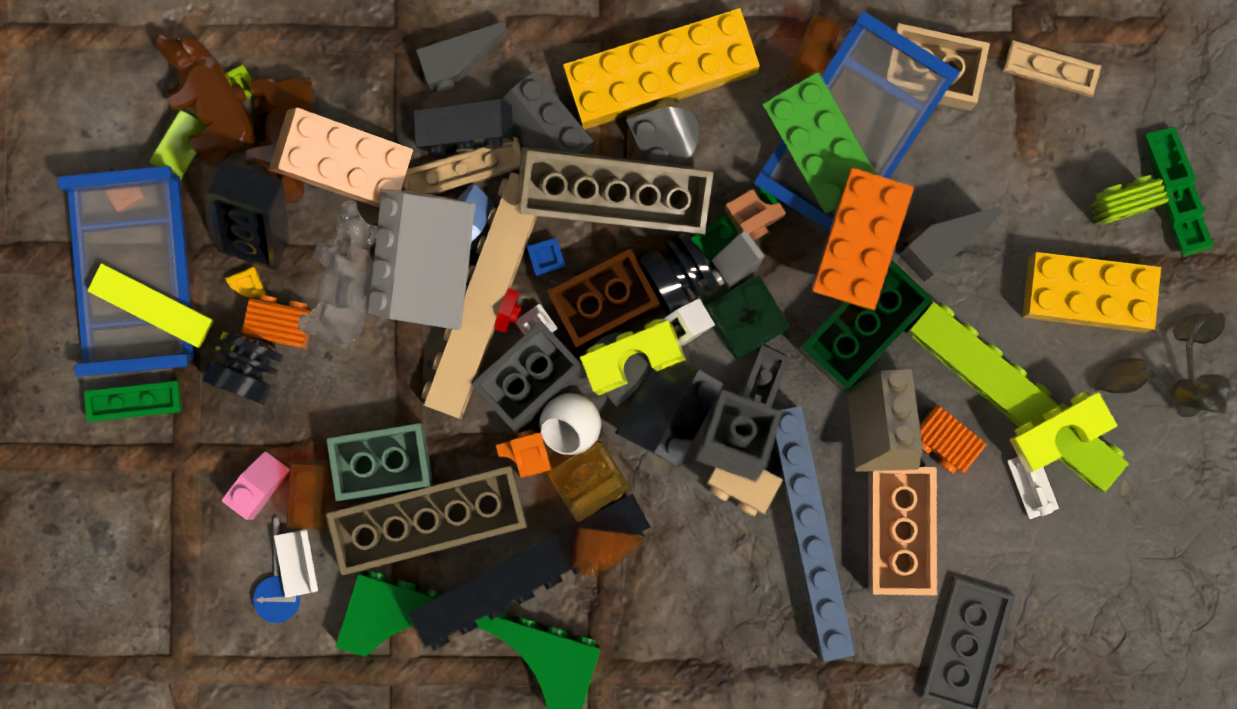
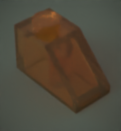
(600, 550)

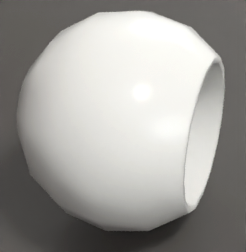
(570, 423)

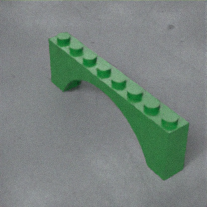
(559, 662)

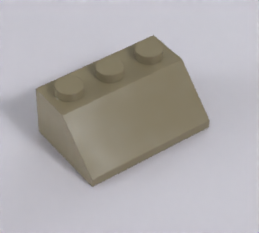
(885, 422)

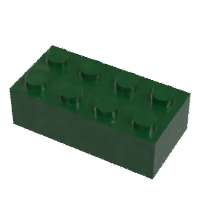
(859, 335)

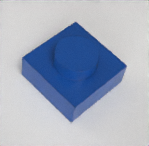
(546, 257)

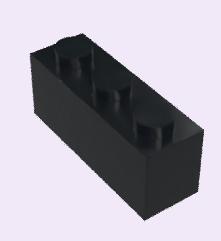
(464, 127)

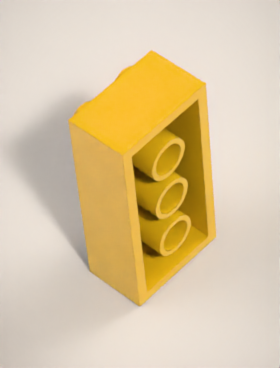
(1091, 292)

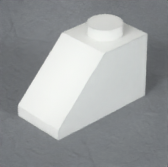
(690, 321)

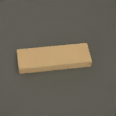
(1052, 68)

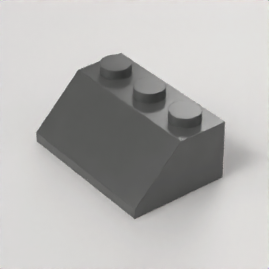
(543, 120)
(529, 377)

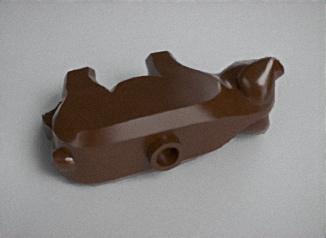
(213, 98)
(275, 101)

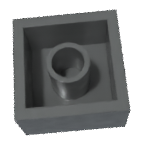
(739, 436)

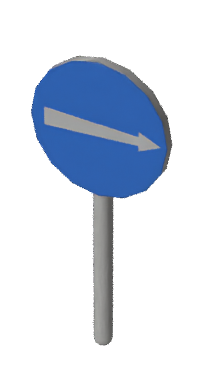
(269, 595)

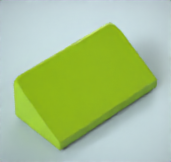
(175, 146)

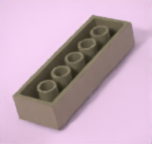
(613, 190)
(427, 520)

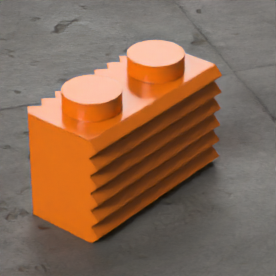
(275, 322)
(949, 440)

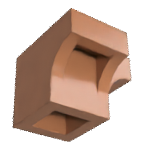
(752, 214)

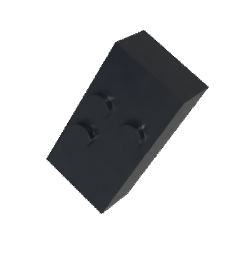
(249, 215)

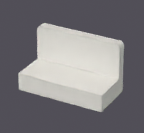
(295, 563)

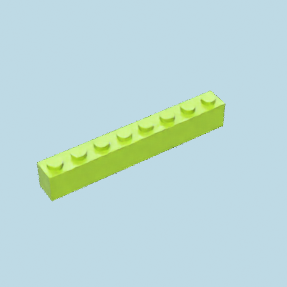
(1011, 392)

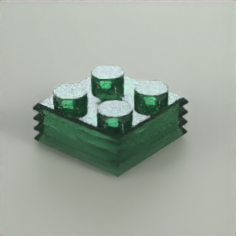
(740, 336)

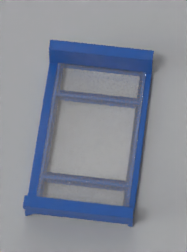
(885, 94)
(137, 228)

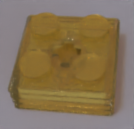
(588, 481)

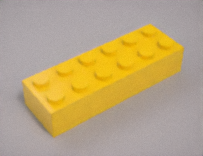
(661, 68)

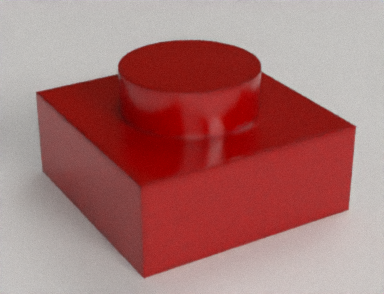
(508, 311)

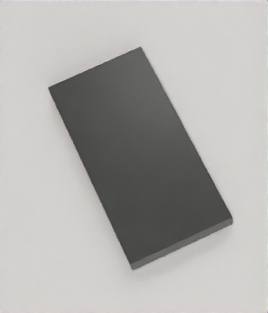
(967, 645)

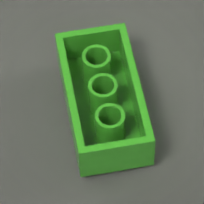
(818, 138)

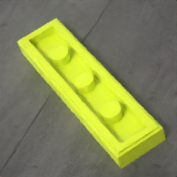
(150, 305)

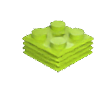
(1137, 197)

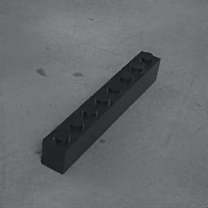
(517, 577)

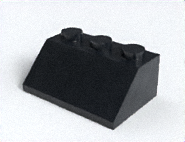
(669, 410)

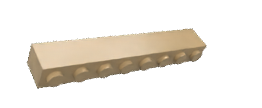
(487, 286)

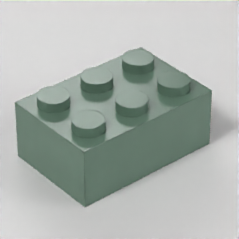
(380, 462)

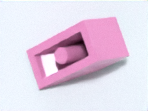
(256, 486)

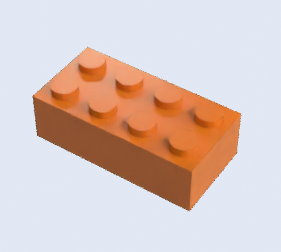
(862, 238)

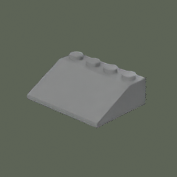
(421, 258)

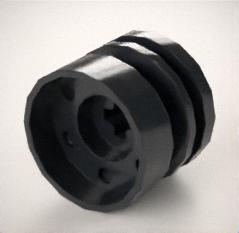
(677, 272)
(243, 367)

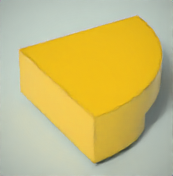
(247, 283)

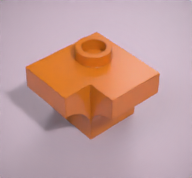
(527, 452)

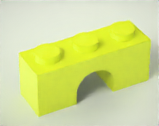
(606, 363)
(1037, 443)

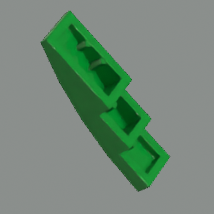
(1184, 205)

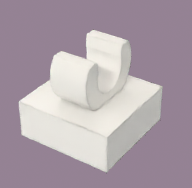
(533, 317)

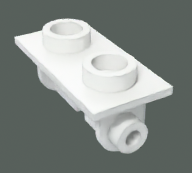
(1033, 489)

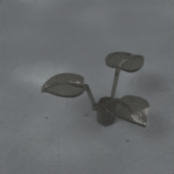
(1189, 396)

